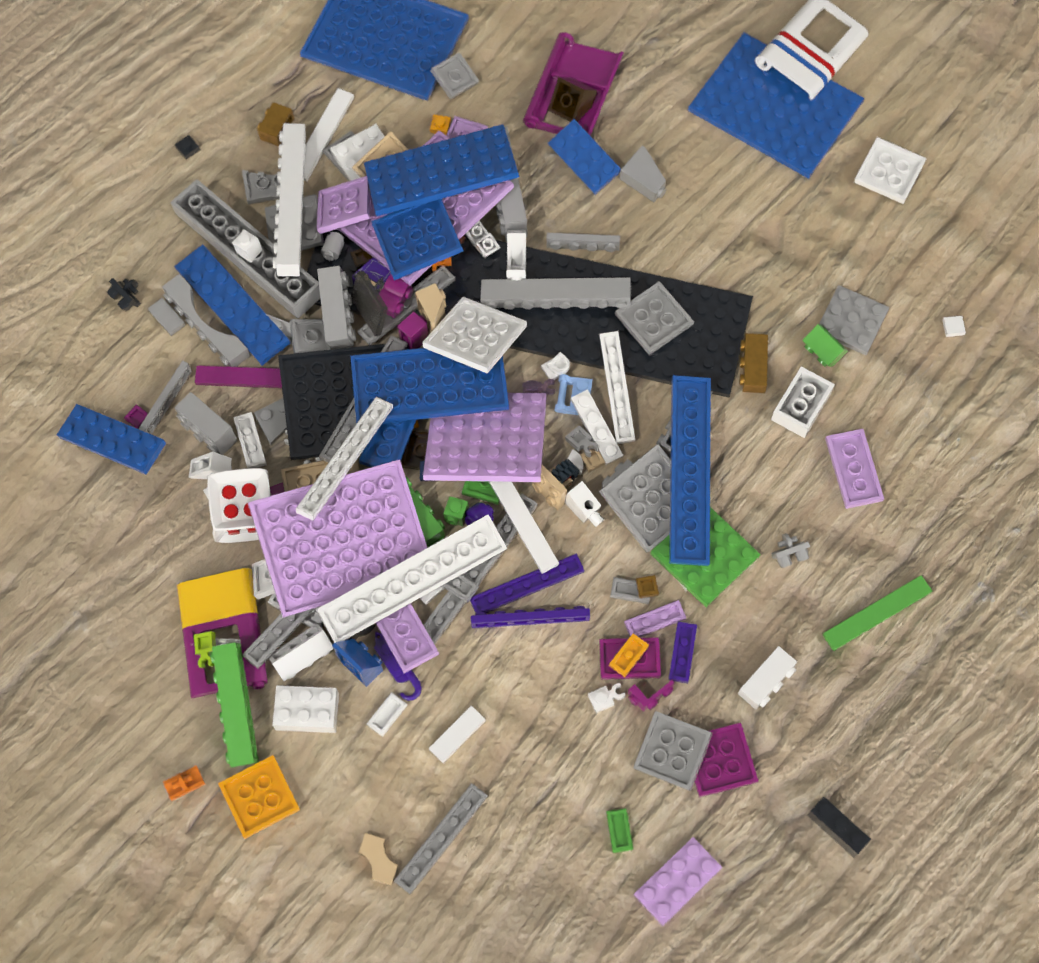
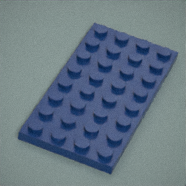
(440, 170)
(426, 385)

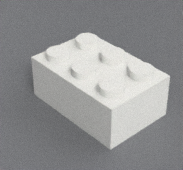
(802, 402)
(305, 709)

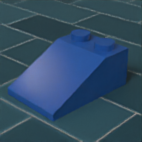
(358, 660)

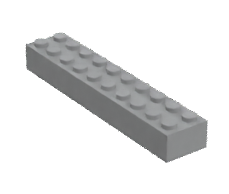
(222, 225)

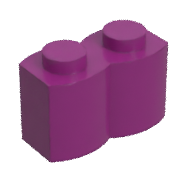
(395, 294)

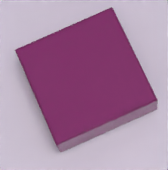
(136, 416)

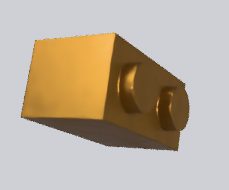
(273, 123)

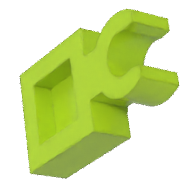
(203, 647)

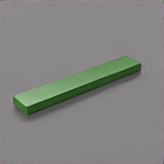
(877, 613)

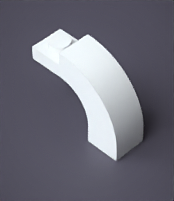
(516, 254)

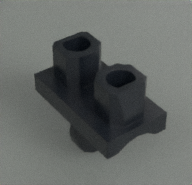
(126, 291)

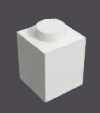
(247, 246)

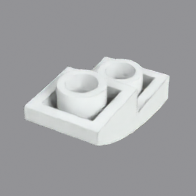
(482, 239)

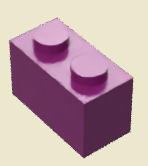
(413, 330)

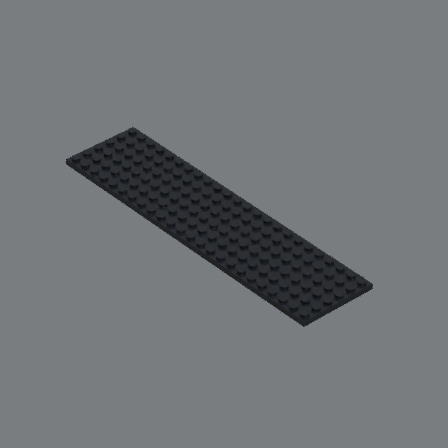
(703, 350)

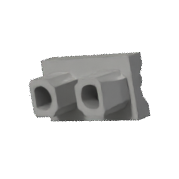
(799, 549)

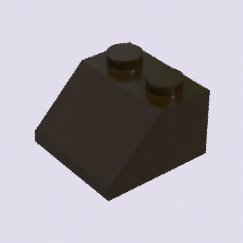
(571, 99)

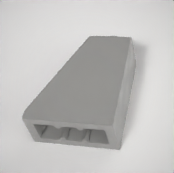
(644, 175)

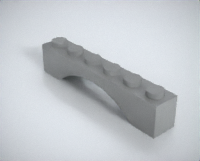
(229, 347)

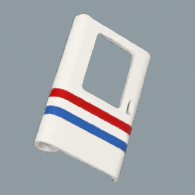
(804, 61)

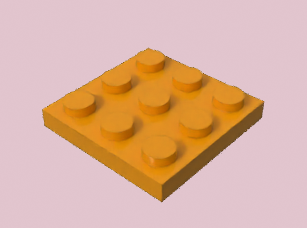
(259, 796)

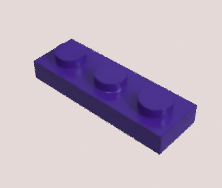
(682, 652)

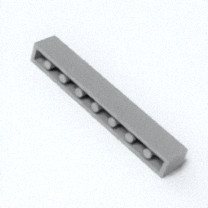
(556, 293)

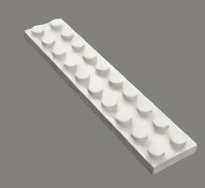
(411, 579)

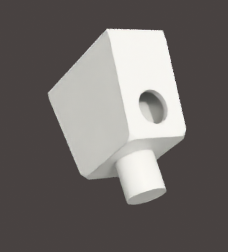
(581, 497)

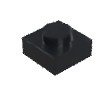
(187, 147)

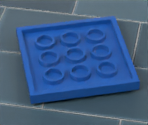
(416, 237)

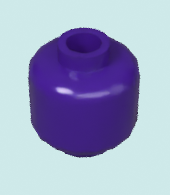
(477, 512)

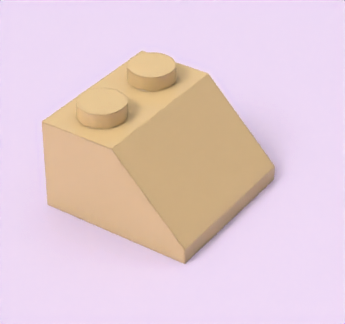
(431, 305)

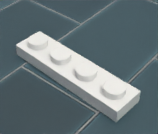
(596, 426)

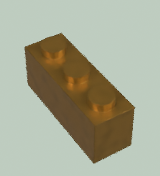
(754, 363)

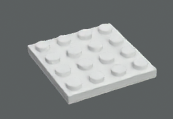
(474, 334)

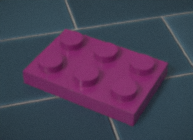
(646, 667)

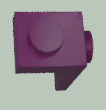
(638, 698)

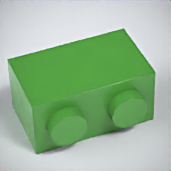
(824, 346)

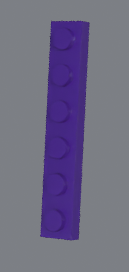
(521, 617)

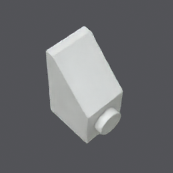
(208, 464)

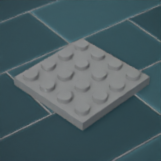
(643, 497)

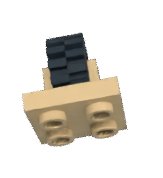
(556, 482)

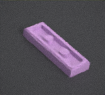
(655, 619)

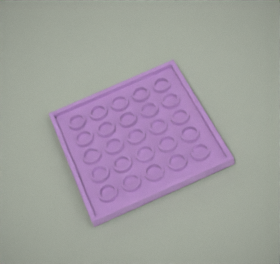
(489, 444)

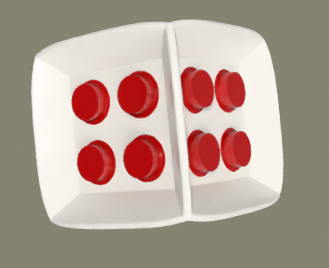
(229, 499)

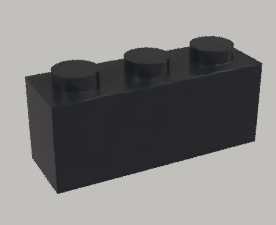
(839, 827)

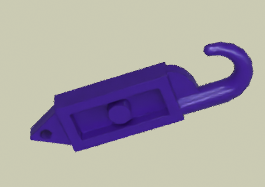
(393, 667)

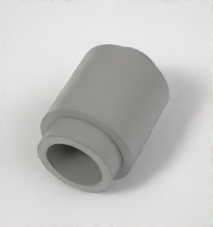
(332, 246)

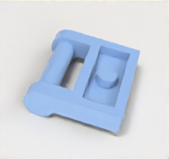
(579, 386)

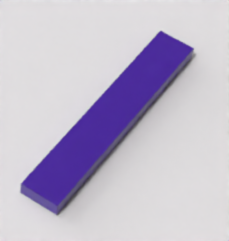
(526, 585)

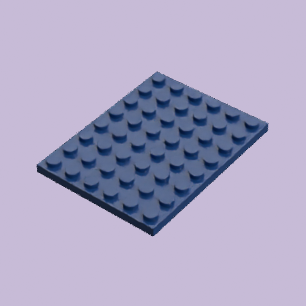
(386, 41)
(773, 110)

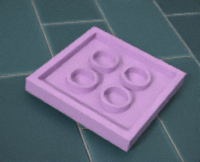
(343, 205)

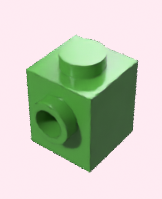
(455, 511)

